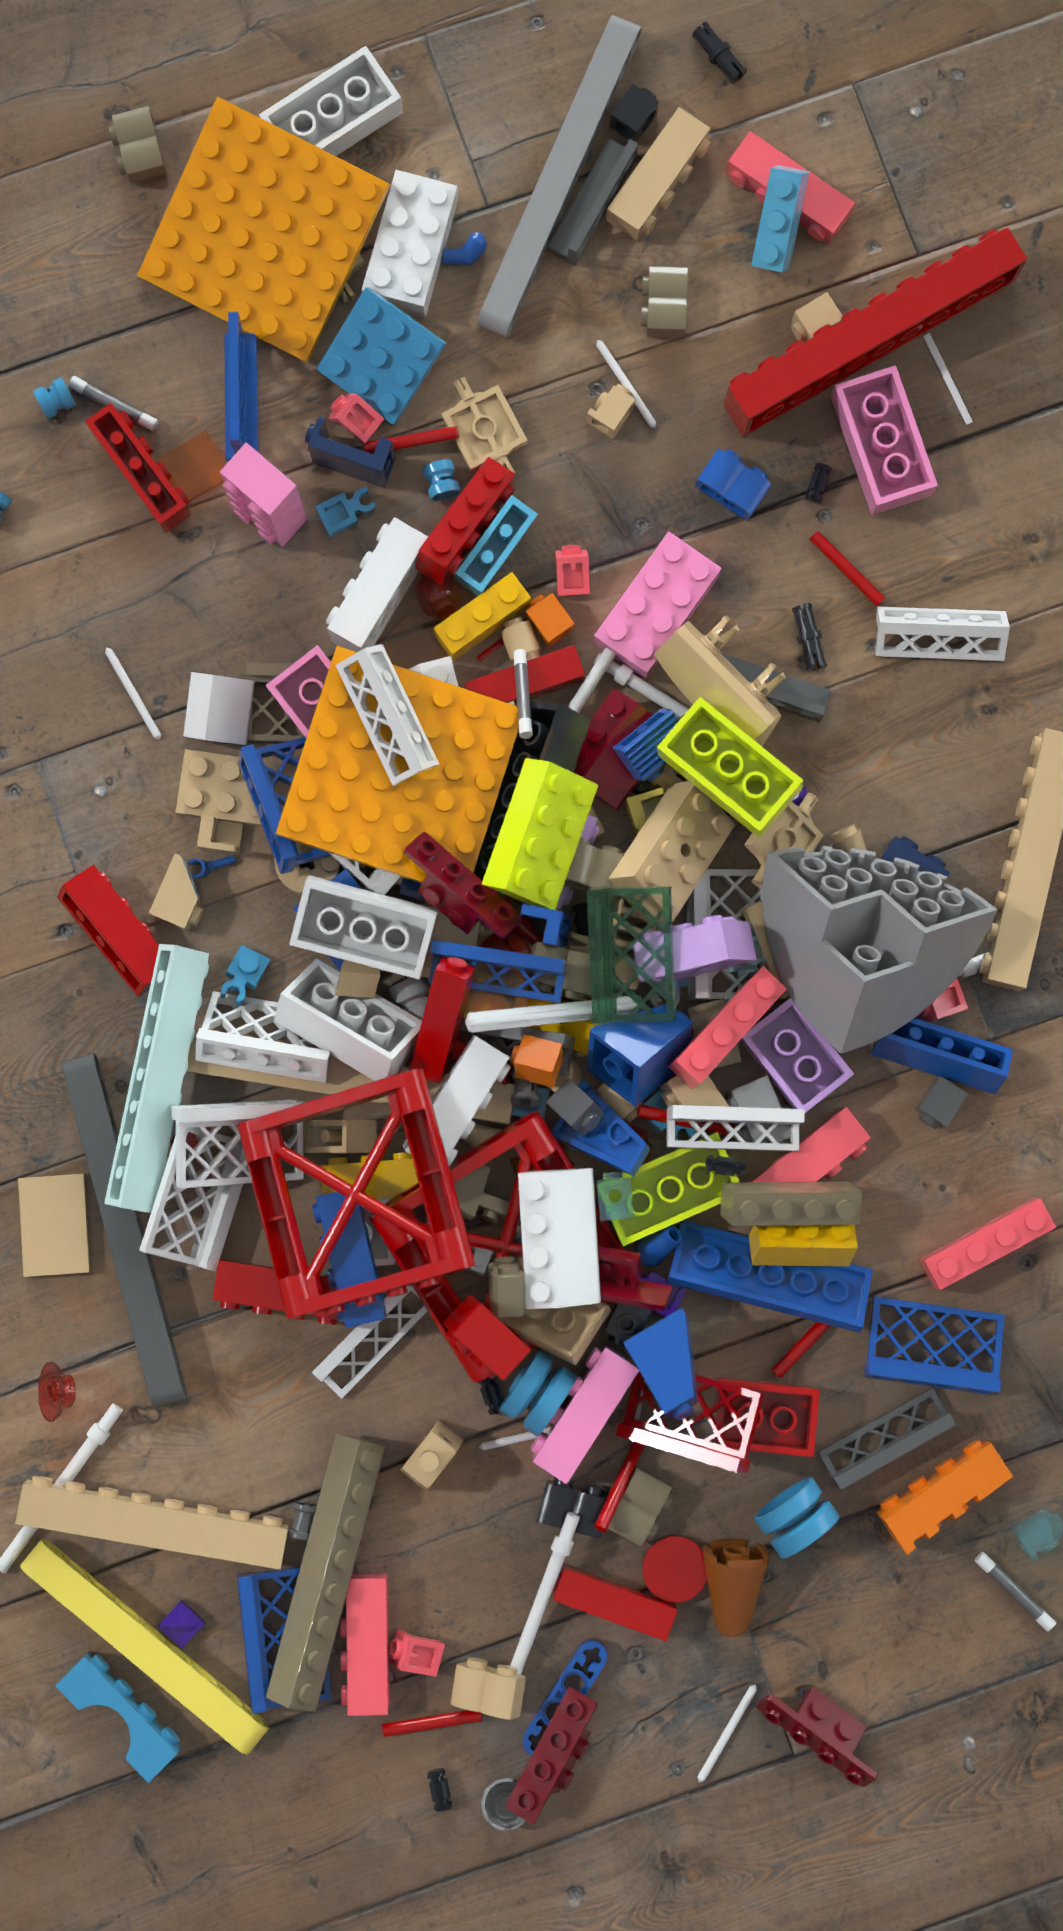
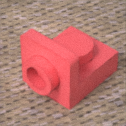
(355, 416)
(572, 571)
(947, 1004)
(416, 1653)

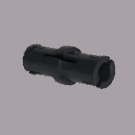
(719, 53)
(809, 637)

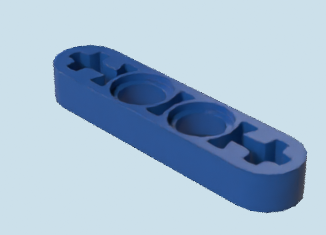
(558, 1689)

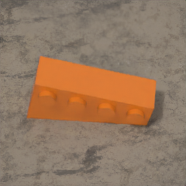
(943, 1494)

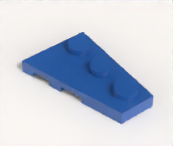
(609, 1142)

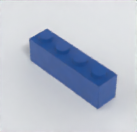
(946, 1054)
(350, 1259)

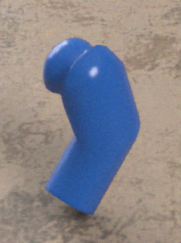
(468, 253)

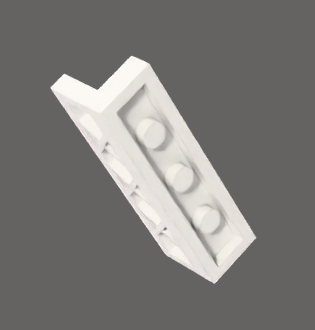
(943, 623)
(394, 706)
(734, 1115)
(358, 1335)

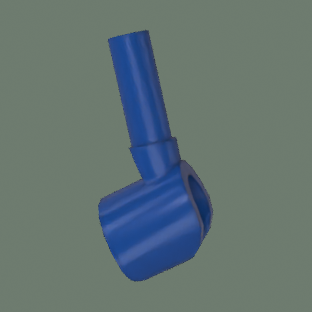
(207, 866)

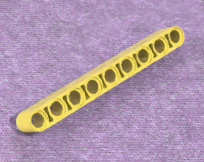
(144, 1646)

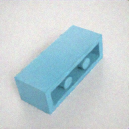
(780, 218)
(495, 546)

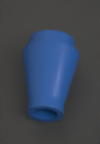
(658, 1245)

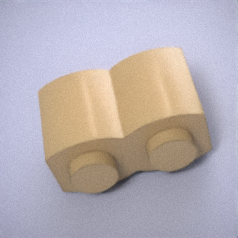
(488, 1689)

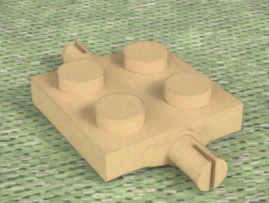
(484, 426)
(790, 830)

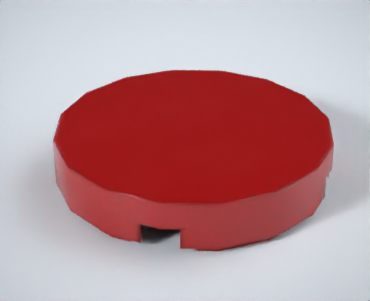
(674, 1568)

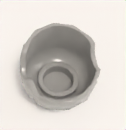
(494, 1805)

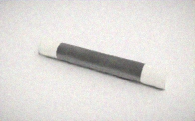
(104, 399)
(522, 694)
(1015, 1591)

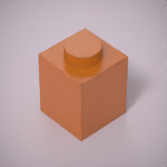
(549, 619)
(537, 1060)

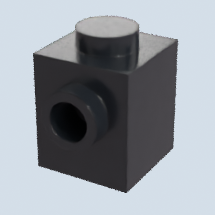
(625, 1323)

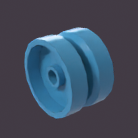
(541, 1394)
(796, 1517)

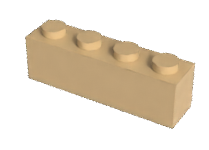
(658, 174)

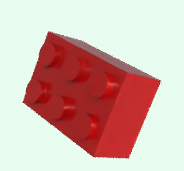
(492, 1343)
(784, 1421)

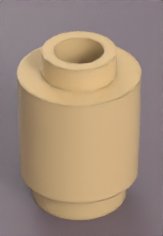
(520, 636)
(618, 1103)

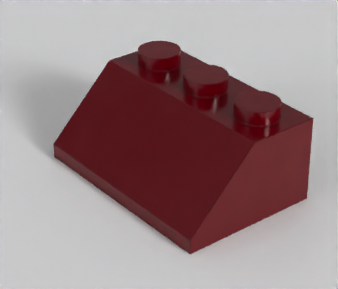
(597, 759)

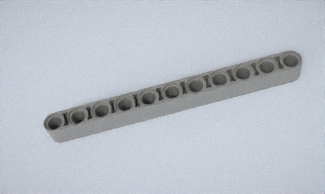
(559, 176)

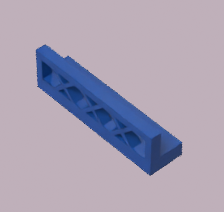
(557, 924)
(508, 961)

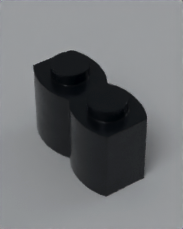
(564, 1498)

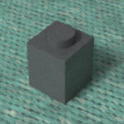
(940, 1103)
(575, 1108)

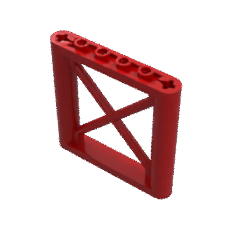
(535, 1147)
(446, 1241)

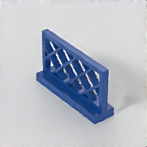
(240, 387)
(268, 802)
(929, 1374)
(254, 1632)

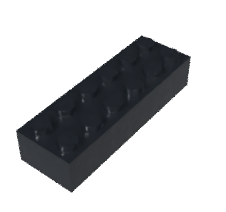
(556, 739)

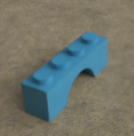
(93, 1684)

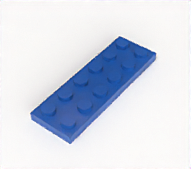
(722, 1266)

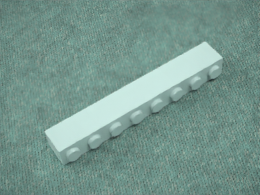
(157, 1077)

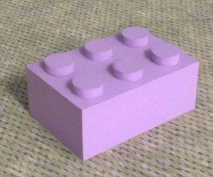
(700, 948)
(795, 1057)

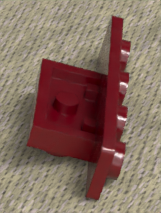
(458, 890)
(622, 1284)
(823, 1729)
(554, 1756)

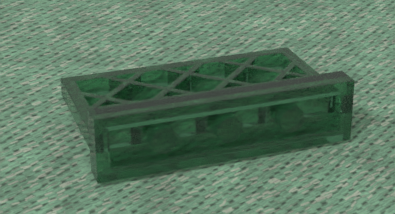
(603, 955)

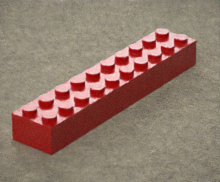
(874, 331)

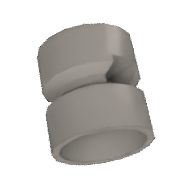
(411, 995)

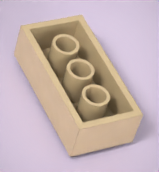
(674, 847)

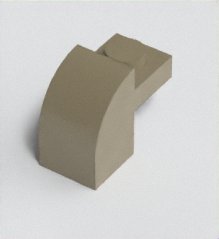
(472, 1199)

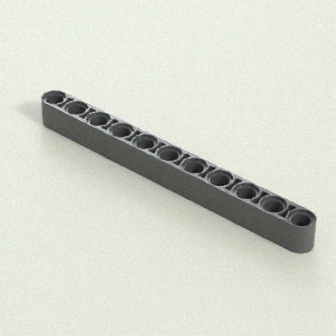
(125, 1235)

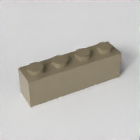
(790, 1203)

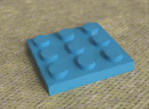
(381, 355)

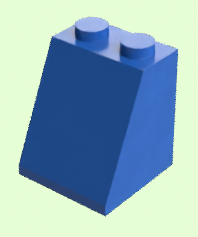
(636, 1055)
(667, 1363)

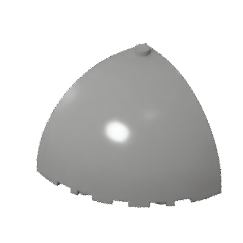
(865, 938)

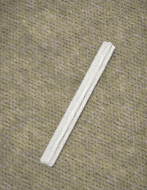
(539, 1015)

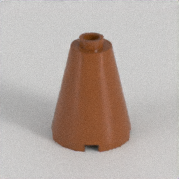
(734, 1582)

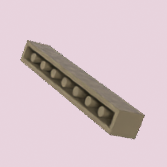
(325, 1573)

